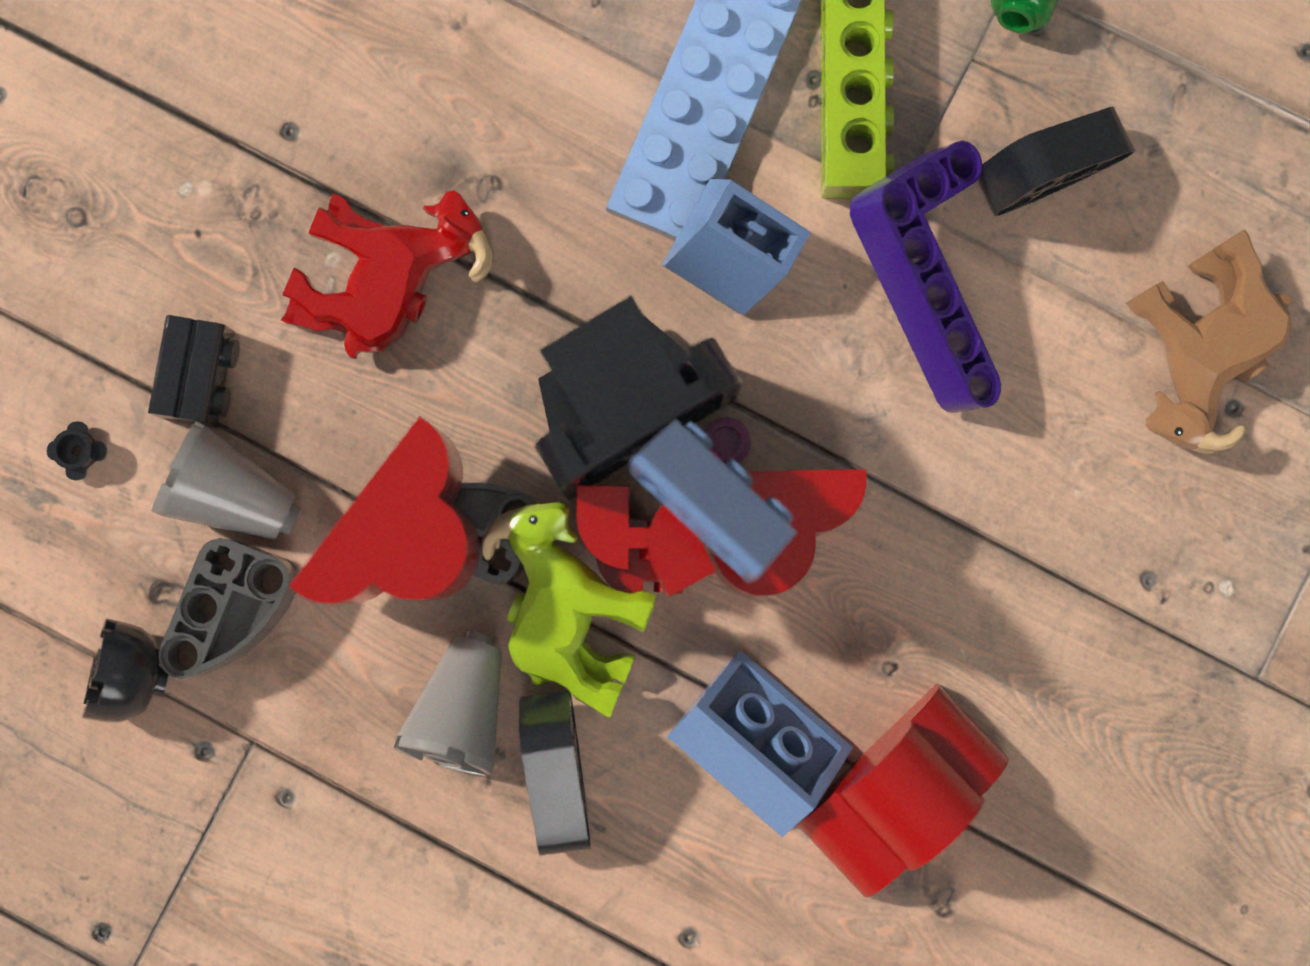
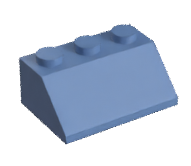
(713, 499)
(761, 743)

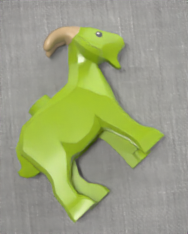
(560, 607)

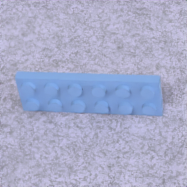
(700, 109)

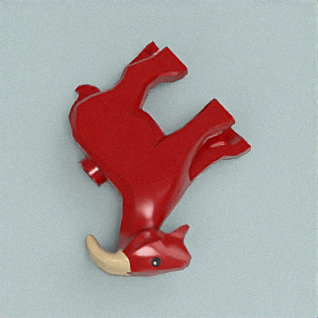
(389, 271)

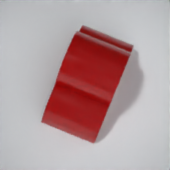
(818, 504)
(399, 530)
(906, 794)

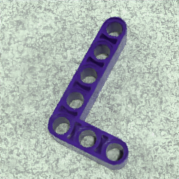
(918, 278)

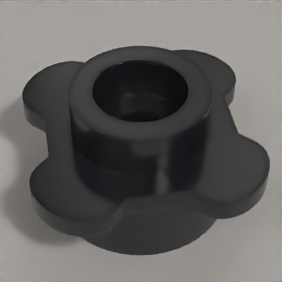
(62, 450)

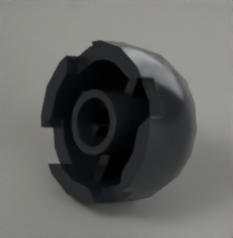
(123, 674)

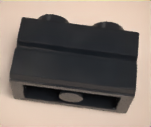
(193, 371)

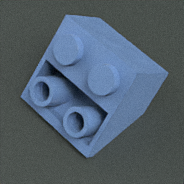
(735, 246)

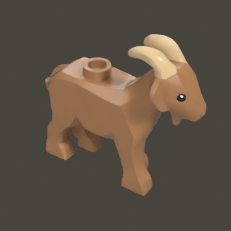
(1216, 347)

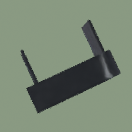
(626, 389)

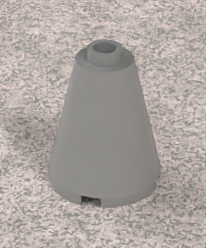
(224, 489)
(457, 709)

